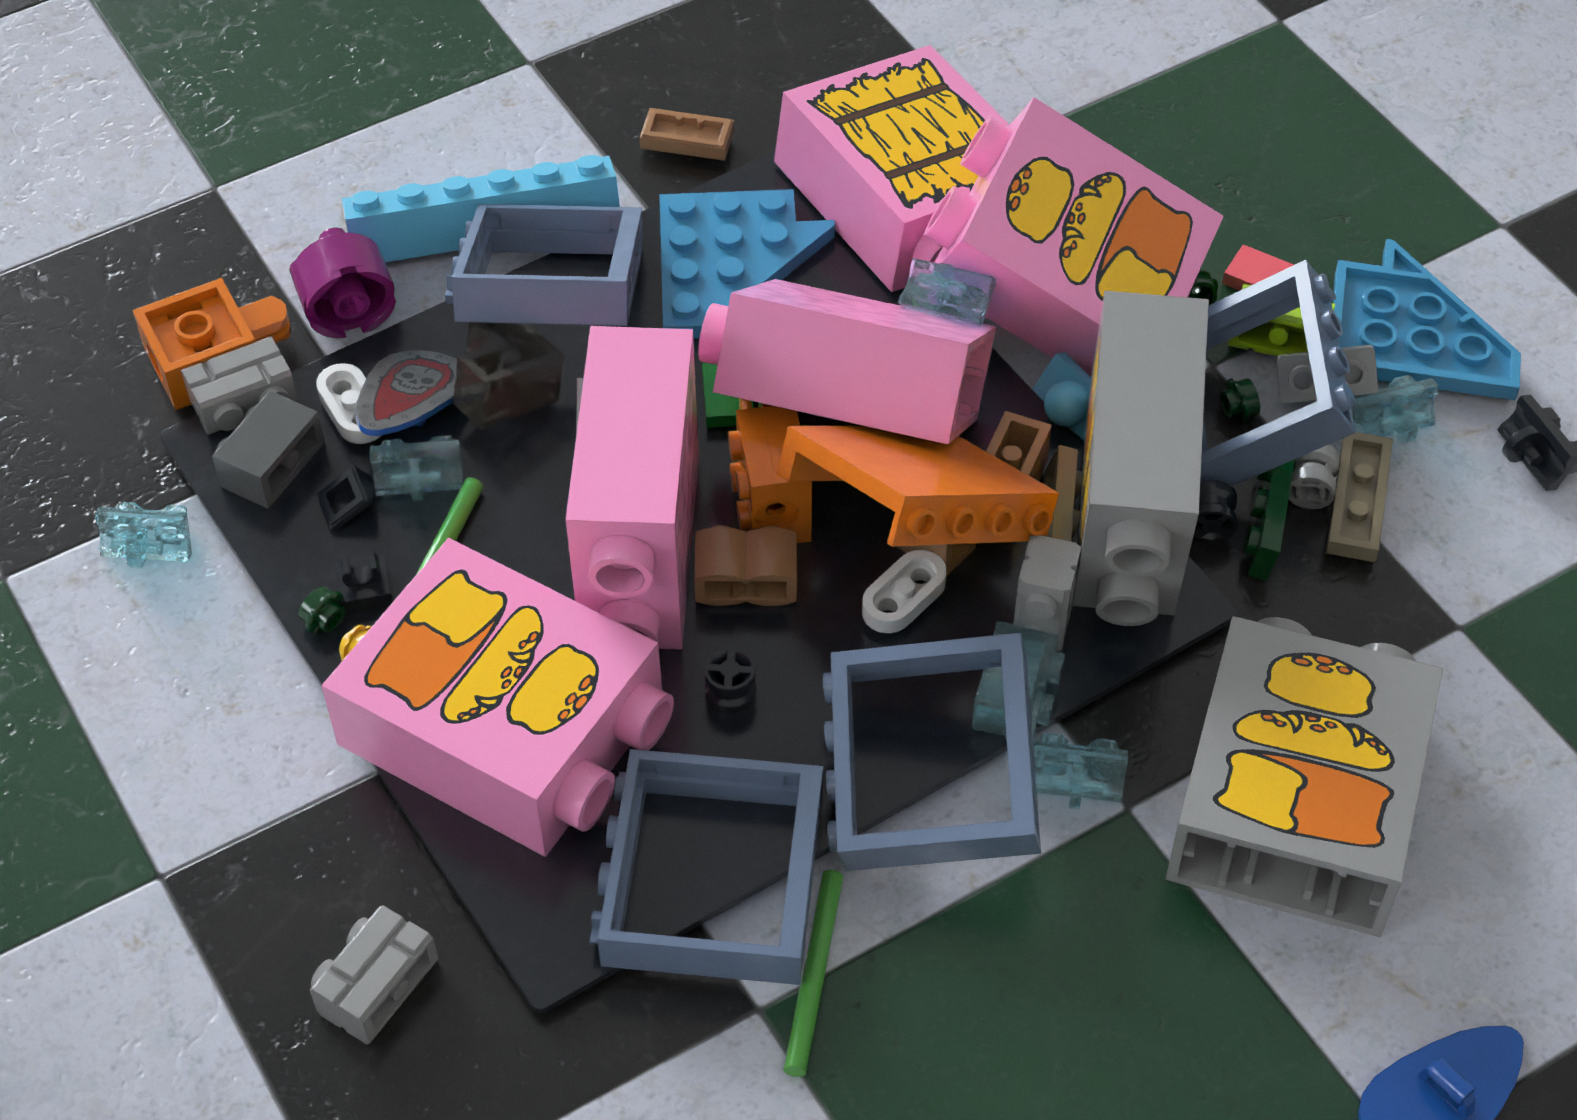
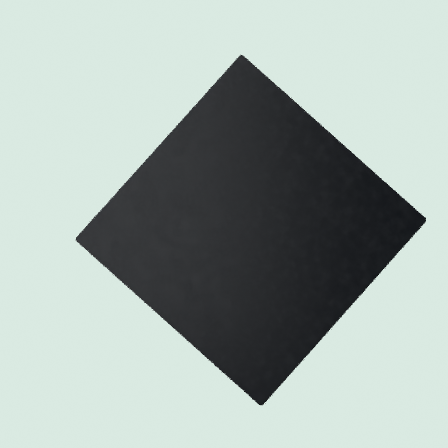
(691, 851)

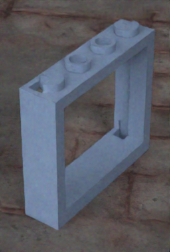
(547, 298)
(1307, 427)
(713, 779)
(940, 843)

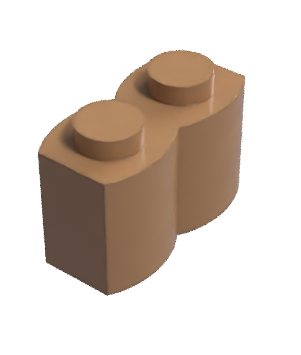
(745, 566)

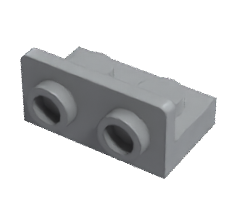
(1297, 382)

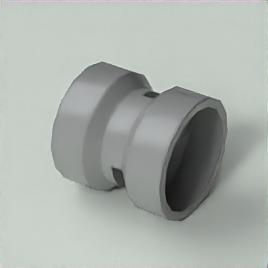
(1314, 478)

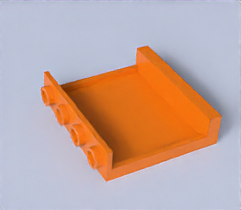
(933, 487)

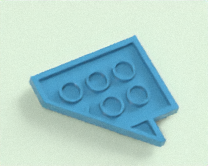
(1421, 328)

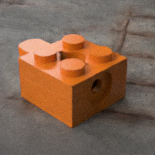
(204, 322)
(765, 495)

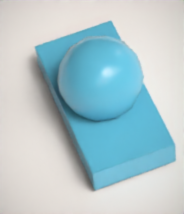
(1065, 393)

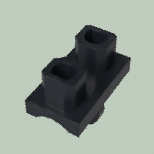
(1537, 441)

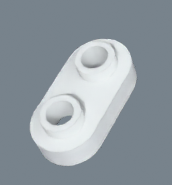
(348, 381)
(900, 594)

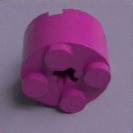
(343, 283)

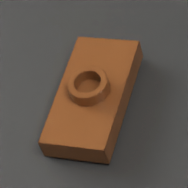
(687, 134)

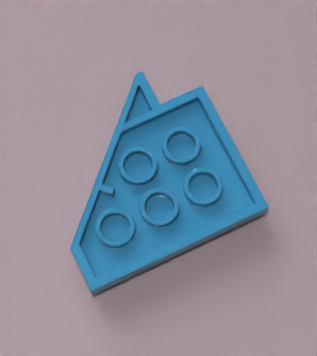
(728, 244)

